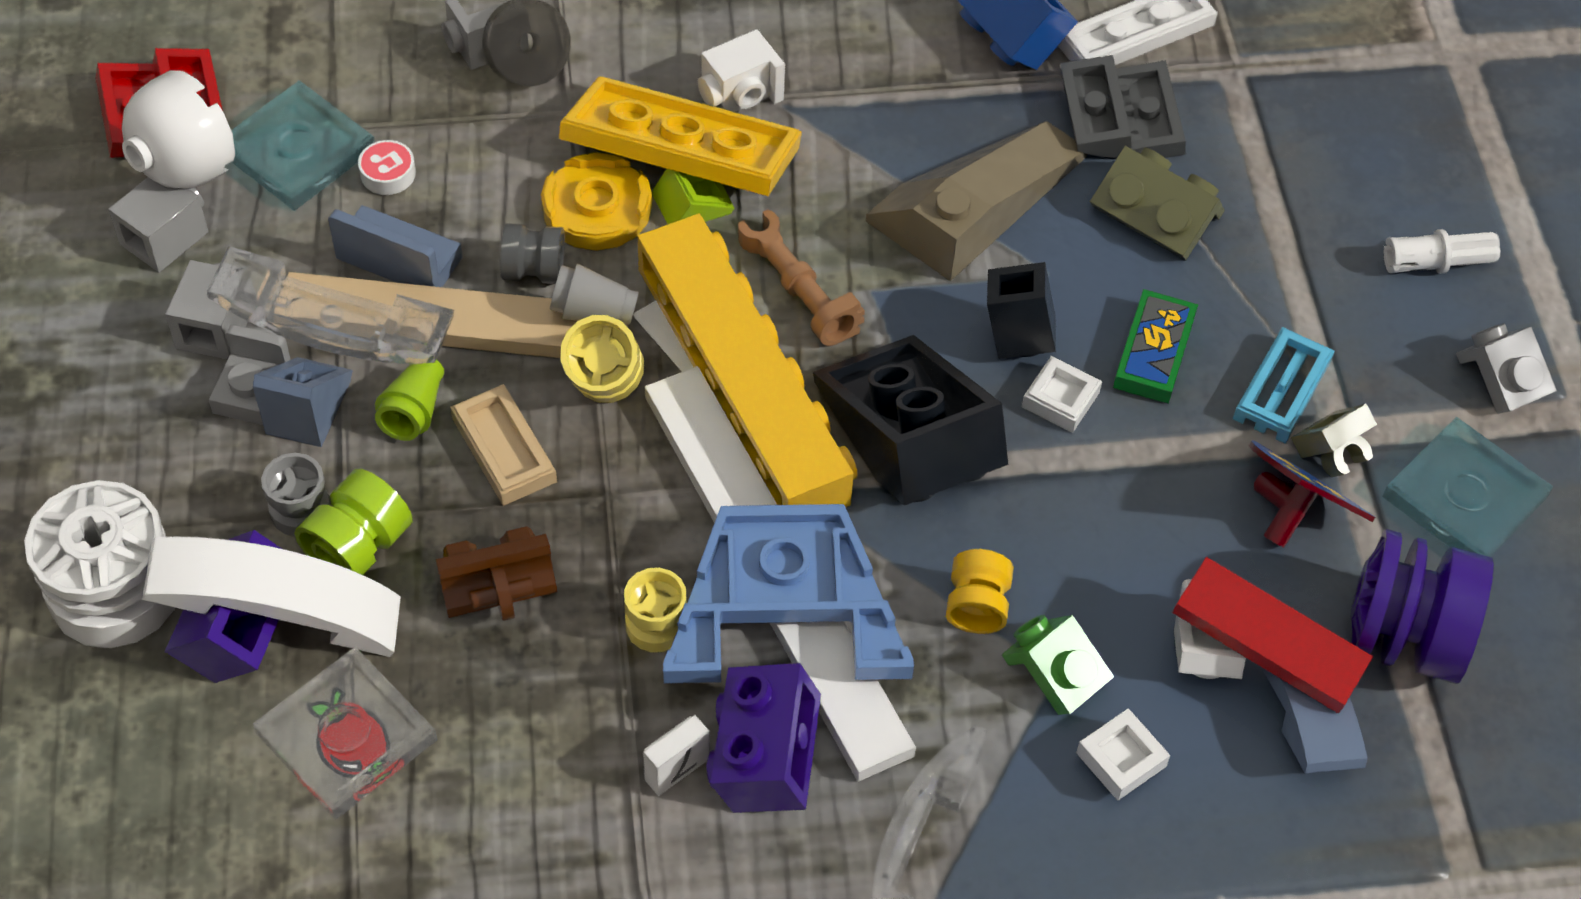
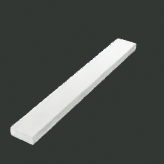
(725, 475)

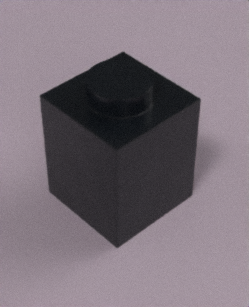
(1021, 310)

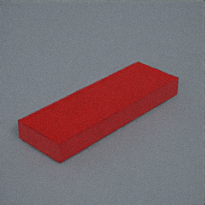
(1272, 635)

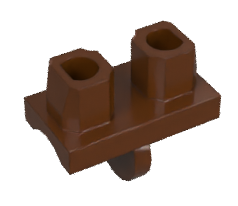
(496, 574)

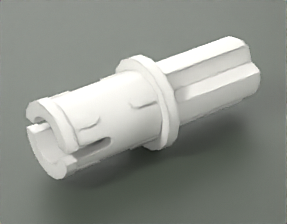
(1440, 251)

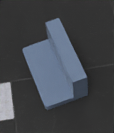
(393, 247)

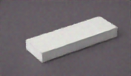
(1137, 28)

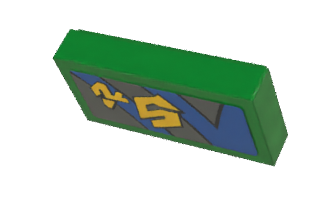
(1155, 346)

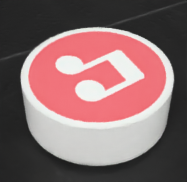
(386, 167)

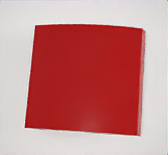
(121, 81)

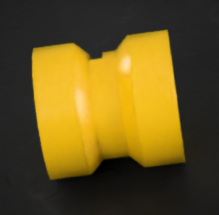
(979, 598)

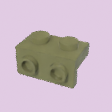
(1157, 201)

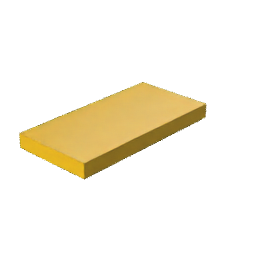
(681, 135)

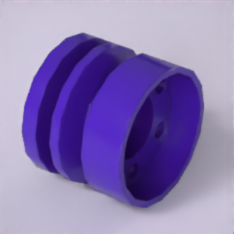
(1421, 606)

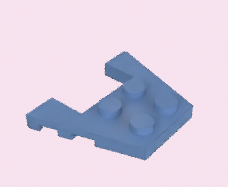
(779, 569)

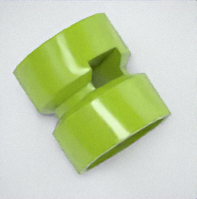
(361, 518)

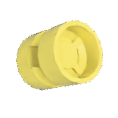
(602, 358)

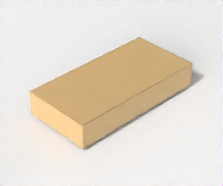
(503, 444)

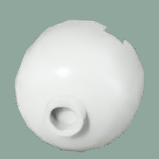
(175, 134)

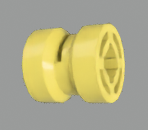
(656, 595)

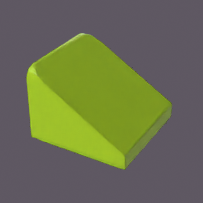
(686, 195)

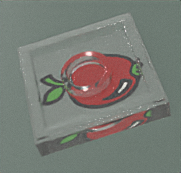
(345, 732)

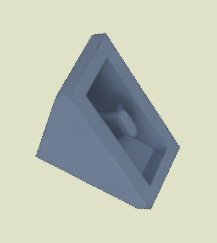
(300, 399)

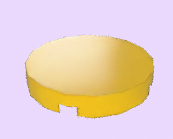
(597, 201)

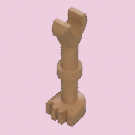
(832, 320)

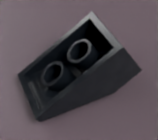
(915, 418)

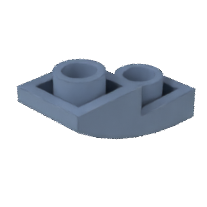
(1316, 733)

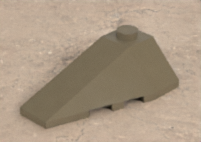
(972, 201)

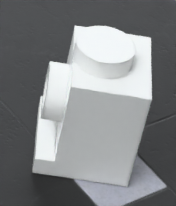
(741, 73)

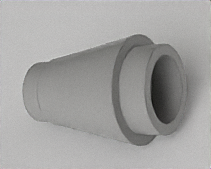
(587, 293)

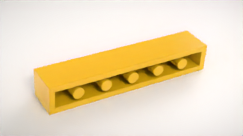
(743, 364)

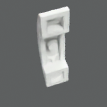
(273, 584)

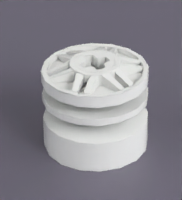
(93, 560)

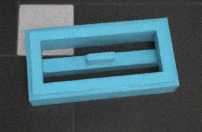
(1267, 416)

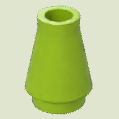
(409, 401)

